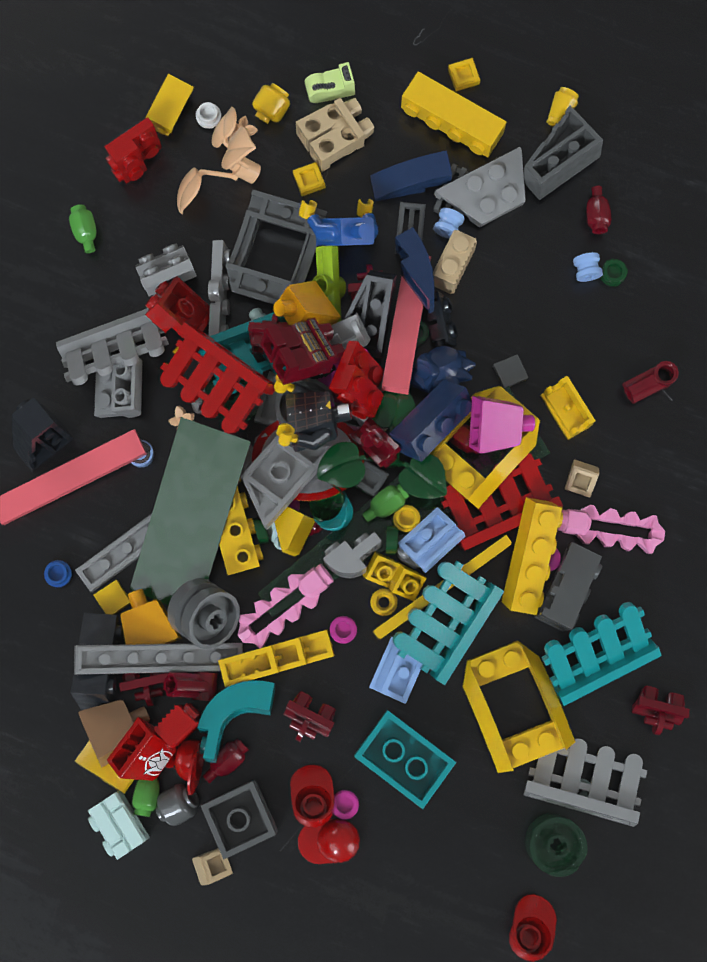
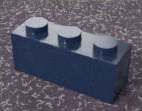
(432, 420)

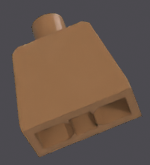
(108, 725)

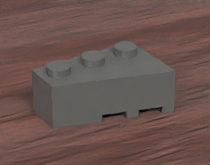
(562, 155)
(569, 587)

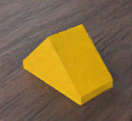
(293, 530)

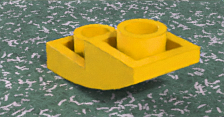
(394, 576)
(89, 761)

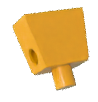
(305, 302)
(147, 622)

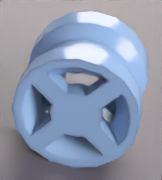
(448, 222)
(587, 267)

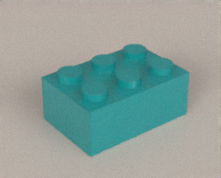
(404, 759)

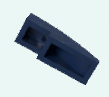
(412, 176)
(416, 266)

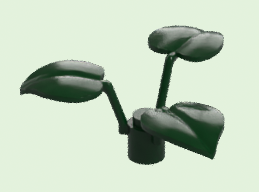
(345, 468)

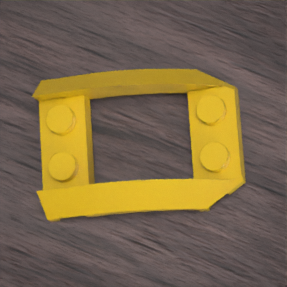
(465, 477)
(532, 742)

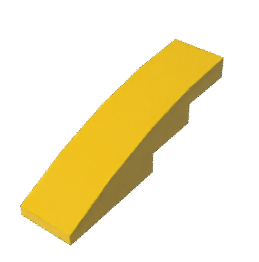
(276, 658)

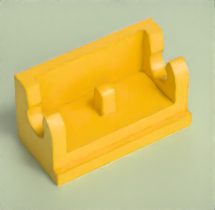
(169, 104)
(567, 408)

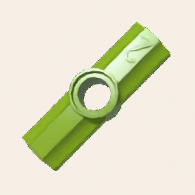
(328, 275)

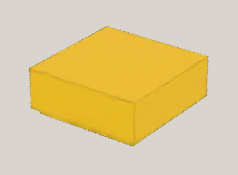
(464, 74)
(309, 179)
(112, 598)

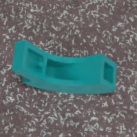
(234, 700)

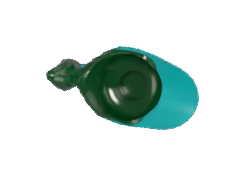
(333, 512)

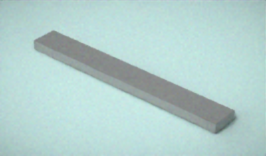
(123, 550)

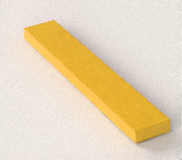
(421, 603)

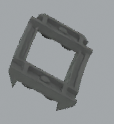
(277, 212)

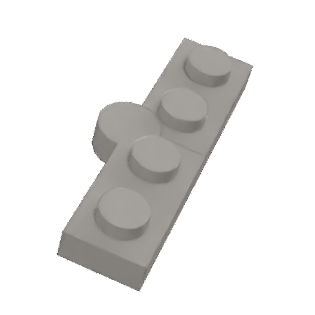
(218, 288)

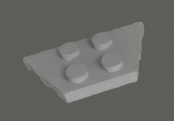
(488, 190)
(279, 477)

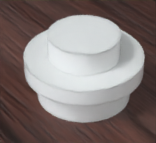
(208, 115)

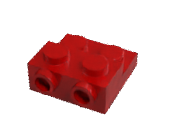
(131, 149)
(176, 305)
(358, 381)

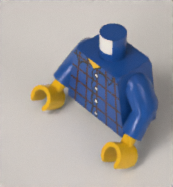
(342, 230)

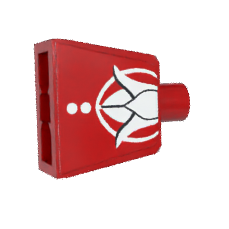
(141, 753)

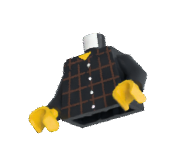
(310, 417)

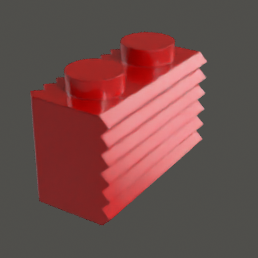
(178, 724)

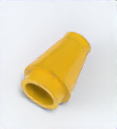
(560, 103)

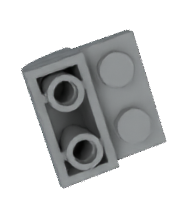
(164, 267)
(119, 391)
(347, 561)

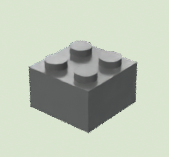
(239, 819)

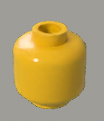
(271, 103)

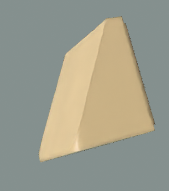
(582, 478)
(211, 867)

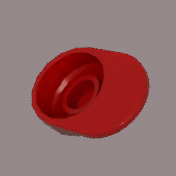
(189, 763)
(312, 795)
(329, 843)
(533, 928)

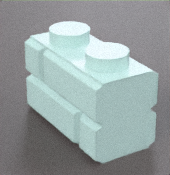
(117, 825)

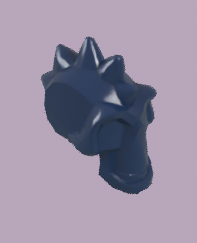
(440, 365)

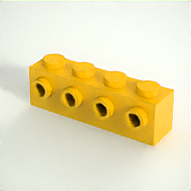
(452, 114)
(236, 540)
(532, 556)

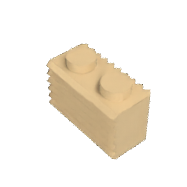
(454, 261)

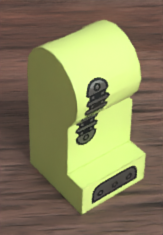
(330, 84)

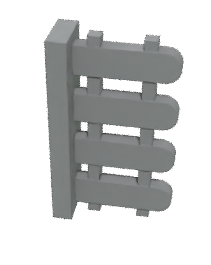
(102, 340)
(598, 789)

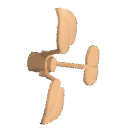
(234, 159)

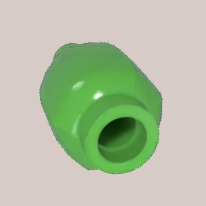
(83, 227)
(386, 502)
(145, 797)

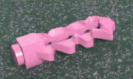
(579, 522)
(310, 585)

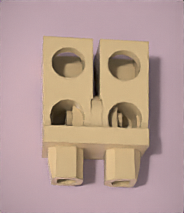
(333, 132)

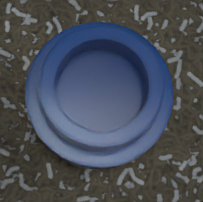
(58, 573)

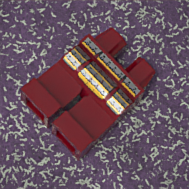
(301, 349)

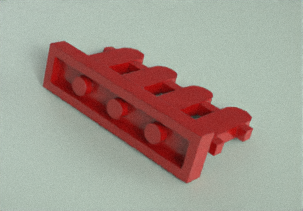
(225, 386)
(491, 513)

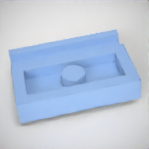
(431, 539)
(395, 675)

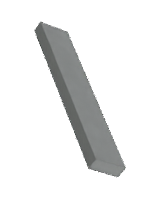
(150, 658)

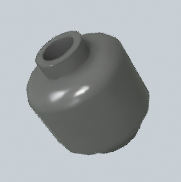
(176, 806)

